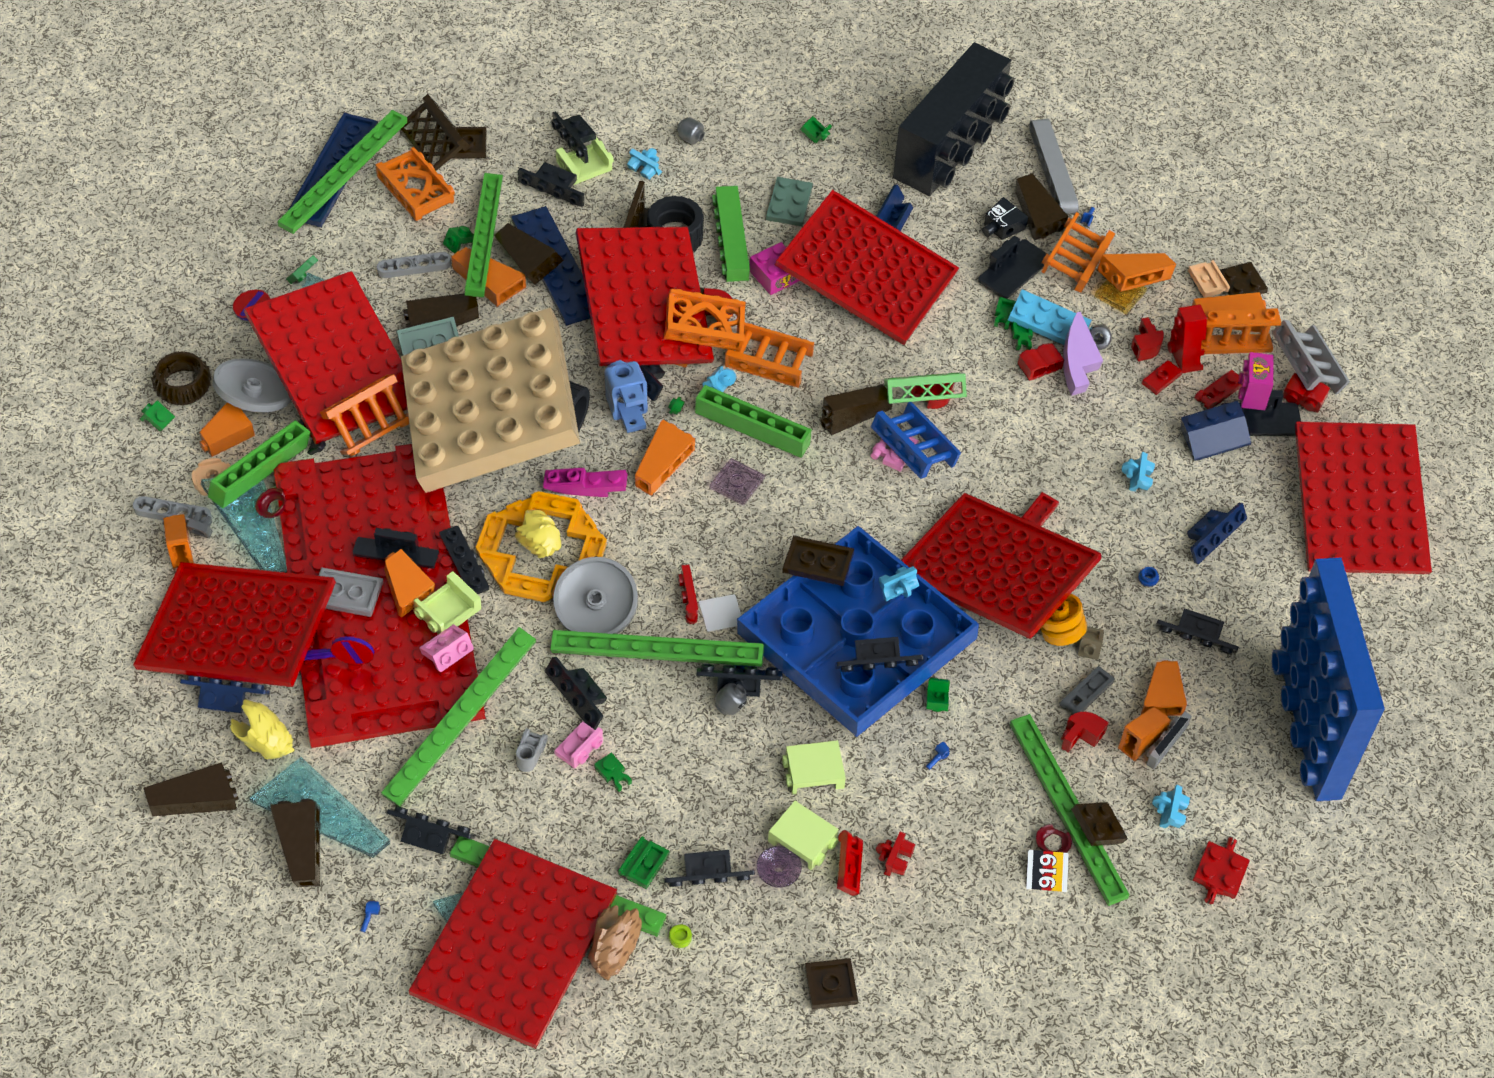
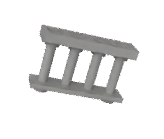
(1302, 362)

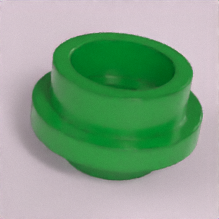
(676, 405)

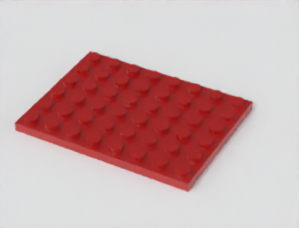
(867, 267)
(627, 291)
(326, 348)
(1363, 496)
(1000, 564)
(235, 624)
(513, 943)

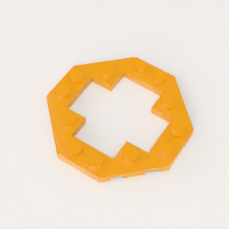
(502, 564)

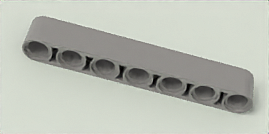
(1053, 165)

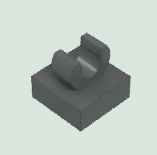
(200, 528)

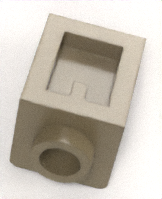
(1091, 643)

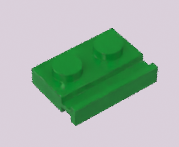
(644, 862)

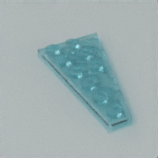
(254, 531)
(337, 815)

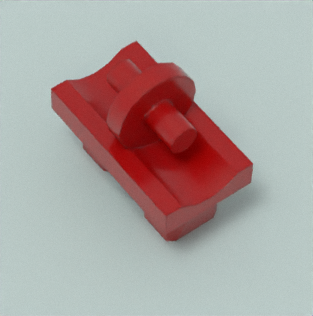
(900, 846)

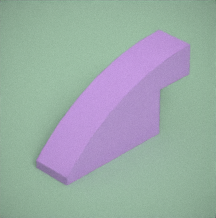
(1079, 356)

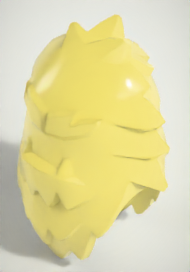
(538, 534)
(266, 732)

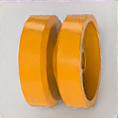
(1066, 623)

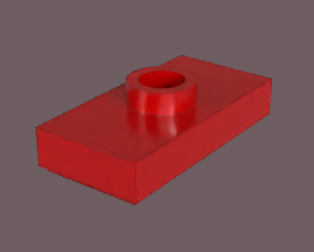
(1162, 377)
(1041, 509)

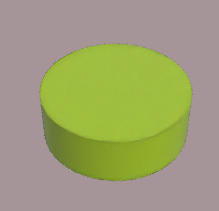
(680, 936)

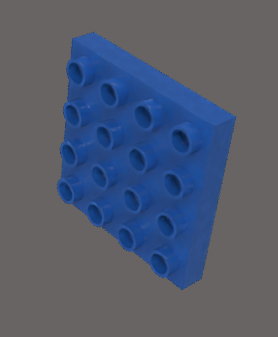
(815, 625)
(1327, 680)

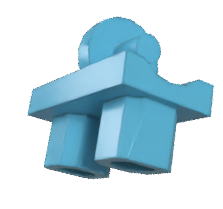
(647, 159)
(721, 379)
(1136, 472)
(899, 584)
(1168, 806)

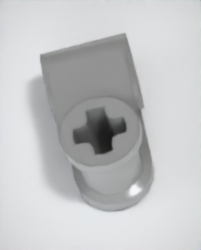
(531, 747)

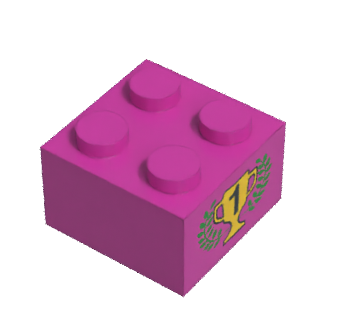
(766, 273)
(1256, 381)

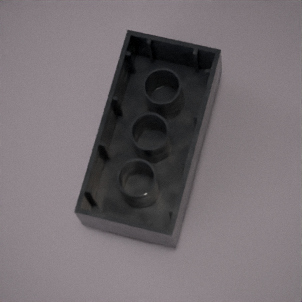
(953, 119)

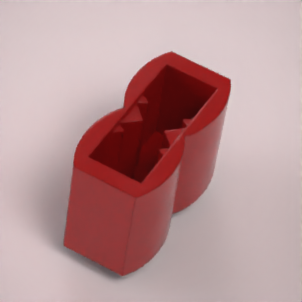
(1040, 361)
(1309, 399)

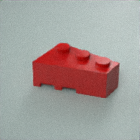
(1187, 338)

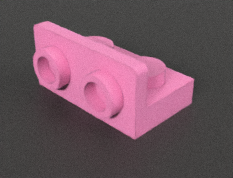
(447, 647)
(579, 744)

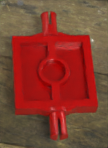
(1221, 870)

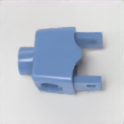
(627, 382)

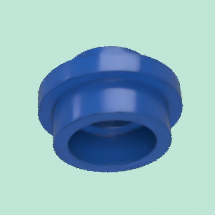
(1151, 572)

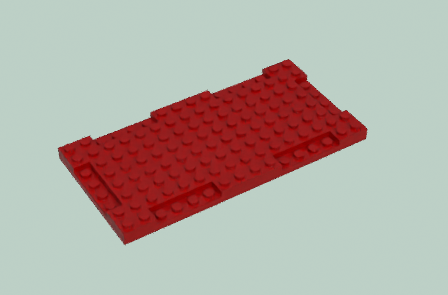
(320, 524)

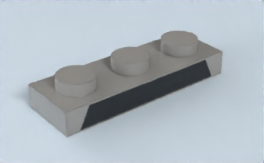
(1168, 739)

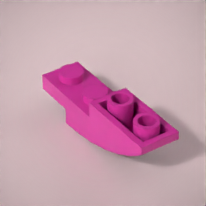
(582, 483)

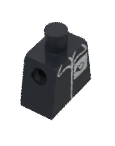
(1004, 220)

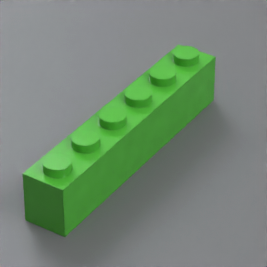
(731, 234)
(753, 421)
(258, 464)

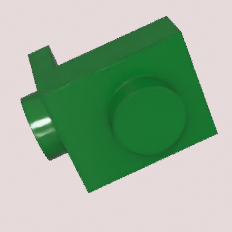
(815, 130)
(457, 236)
(157, 415)
(937, 694)

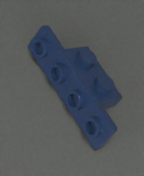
(893, 210)
(1213, 530)
(222, 697)

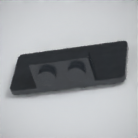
(1012, 266)
(1275, 420)

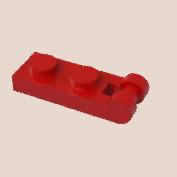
(1219, 390)
(688, 595)
(850, 863)

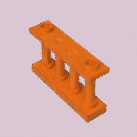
(1095, 253)
(1240, 342)
(767, 369)
(351, 403)

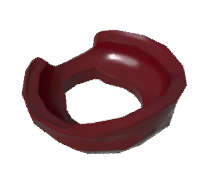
(266, 498)
(1046, 831)

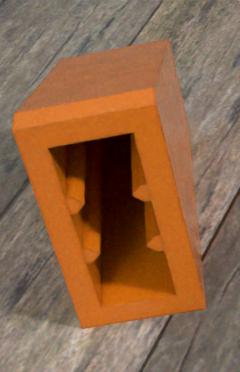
(226, 430)
(178, 540)
(406, 581)
(1166, 690)
(1143, 732)

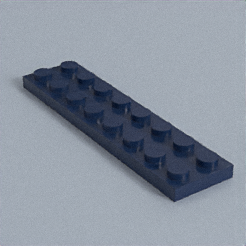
(344, 137)
(565, 281)

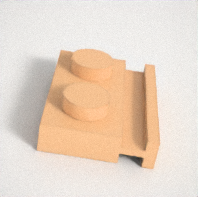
(1208, 279)

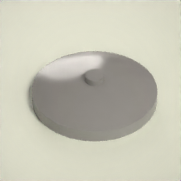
(250, 385)
(596, 596)

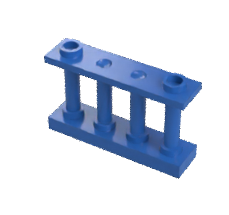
(906, 449)

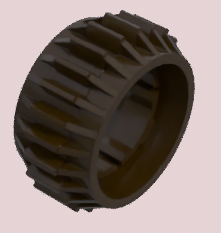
(183, 394)

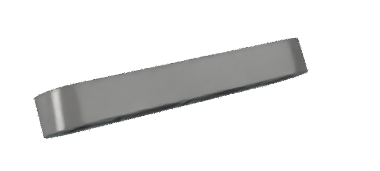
(413, 262)
(173, 509)

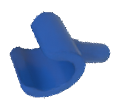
(1087, 217)
(943, 752)
(371, 908)

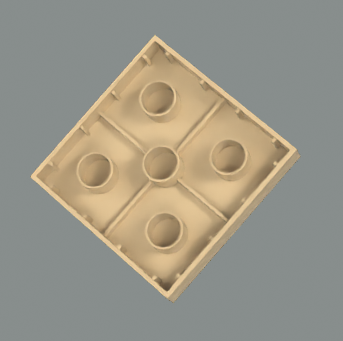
(489, 400)

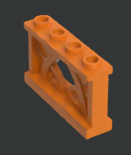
(389, 174)
(717, 307)

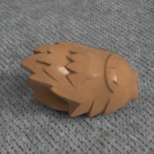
(614, 940)

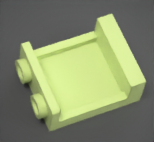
(598, 161)
(448, 605)
(814, 765)
(804, 834)

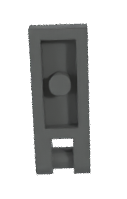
(1088, 690)

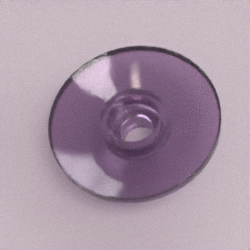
(781, 858)

